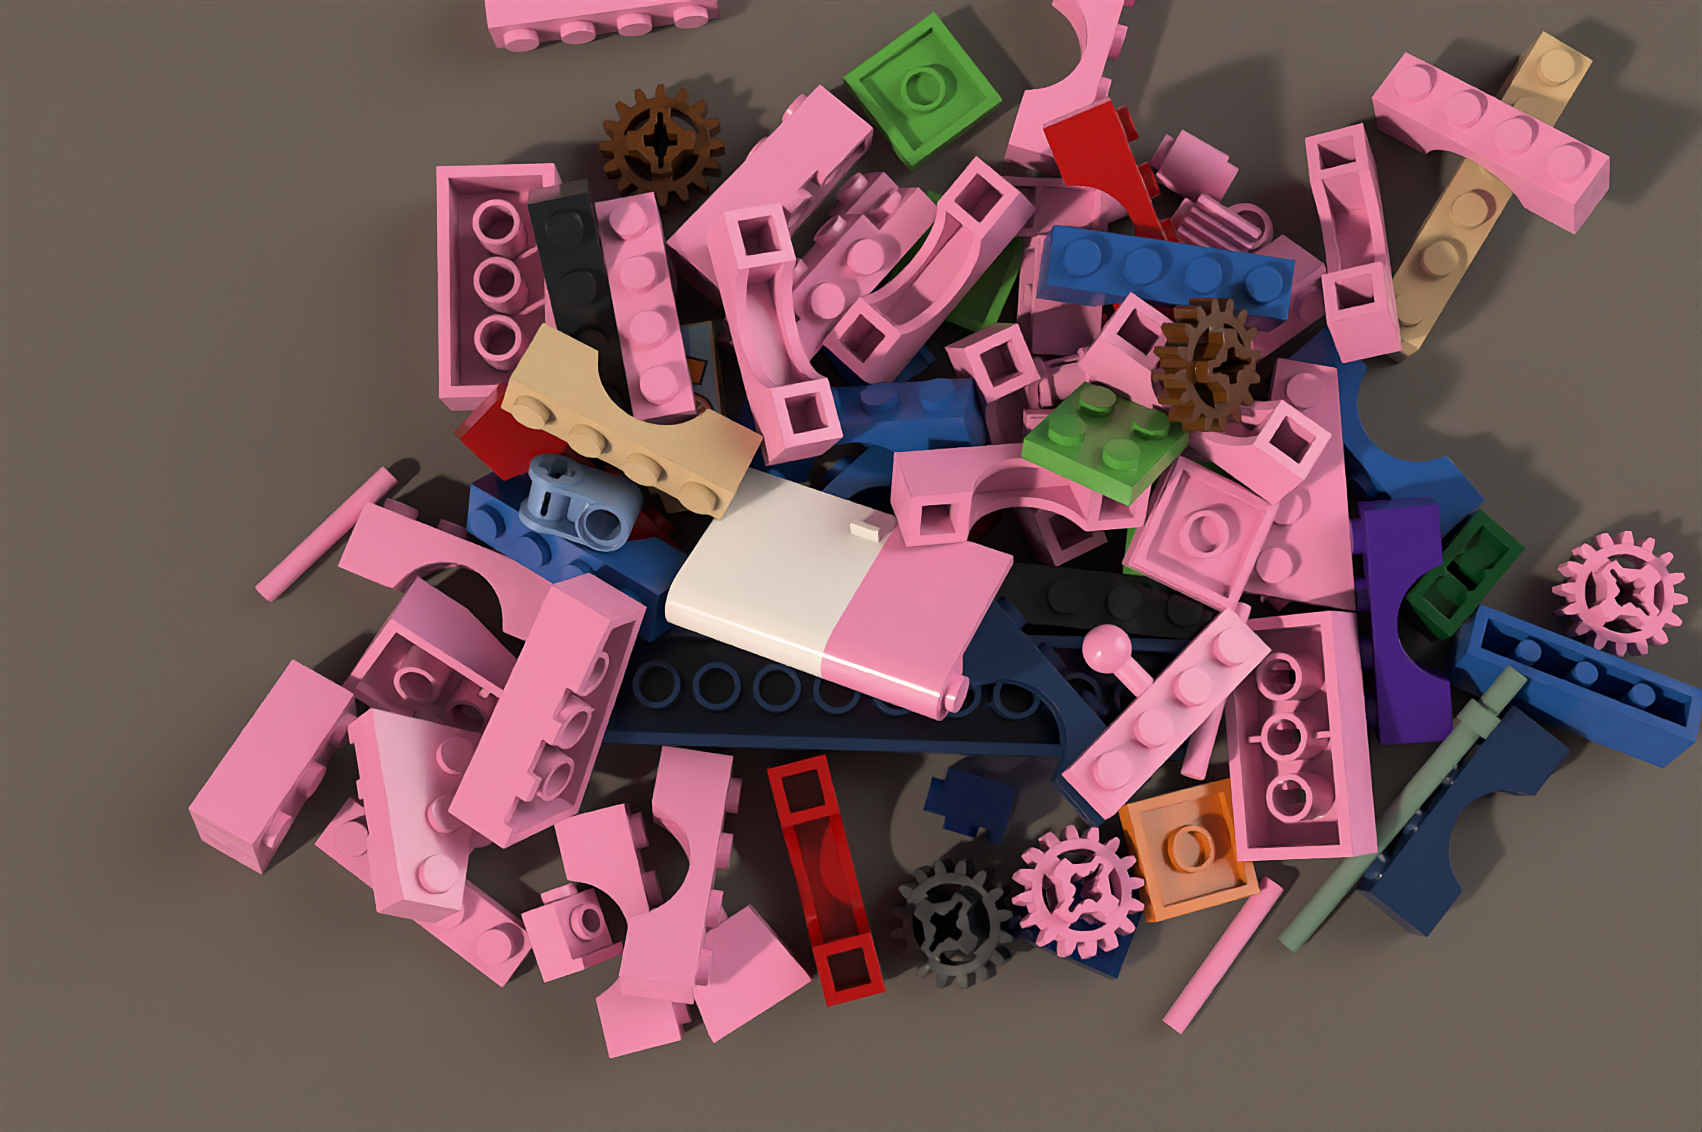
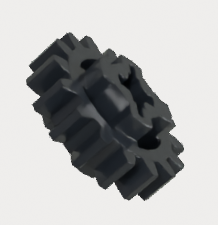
(932, 911)

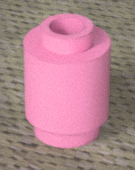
(1192, 167)

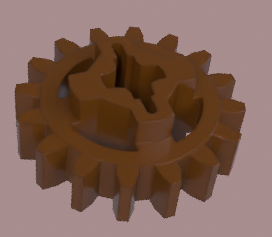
(684, 148)
(1207, 364)

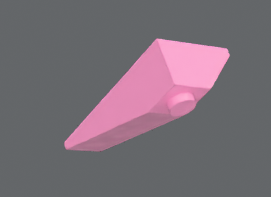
(433, 663)

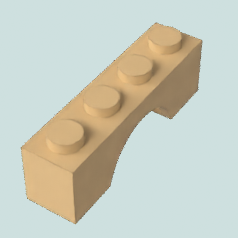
(562, 393)

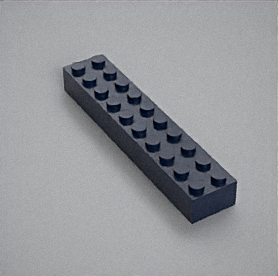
(719, 696)

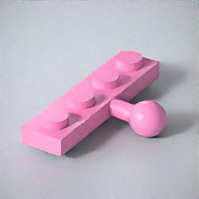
(1164, 707)
(479, 933)

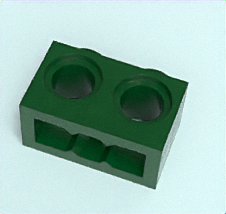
(1473, 561)

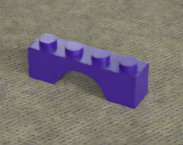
(1397, 546)

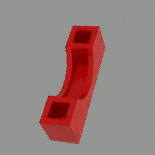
(1096, 154)
(510, 446)
(826, 880)

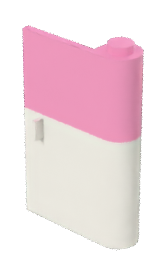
(838, 593)

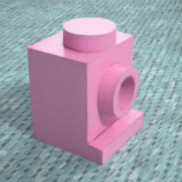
(569, 932)

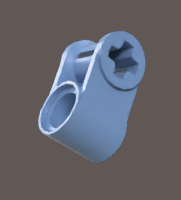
(579, 501)

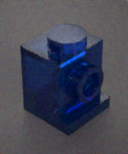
(970, 804)

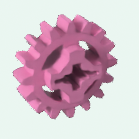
(1640, 584)
(1098, 905)

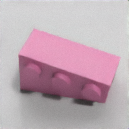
(274, 766)
(407, 786)

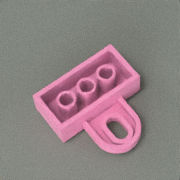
(489, 276)

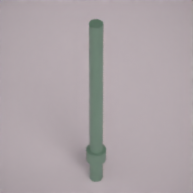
(1477, 720)

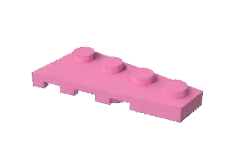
(1309, 540)

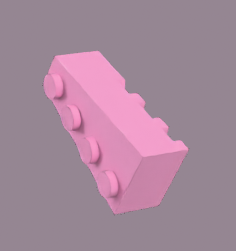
(791, 166)
(551, 713)

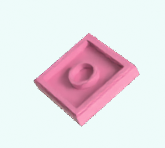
(1201, 534)

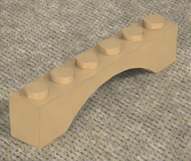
(1475, 197)

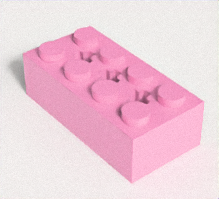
(1333, 749)

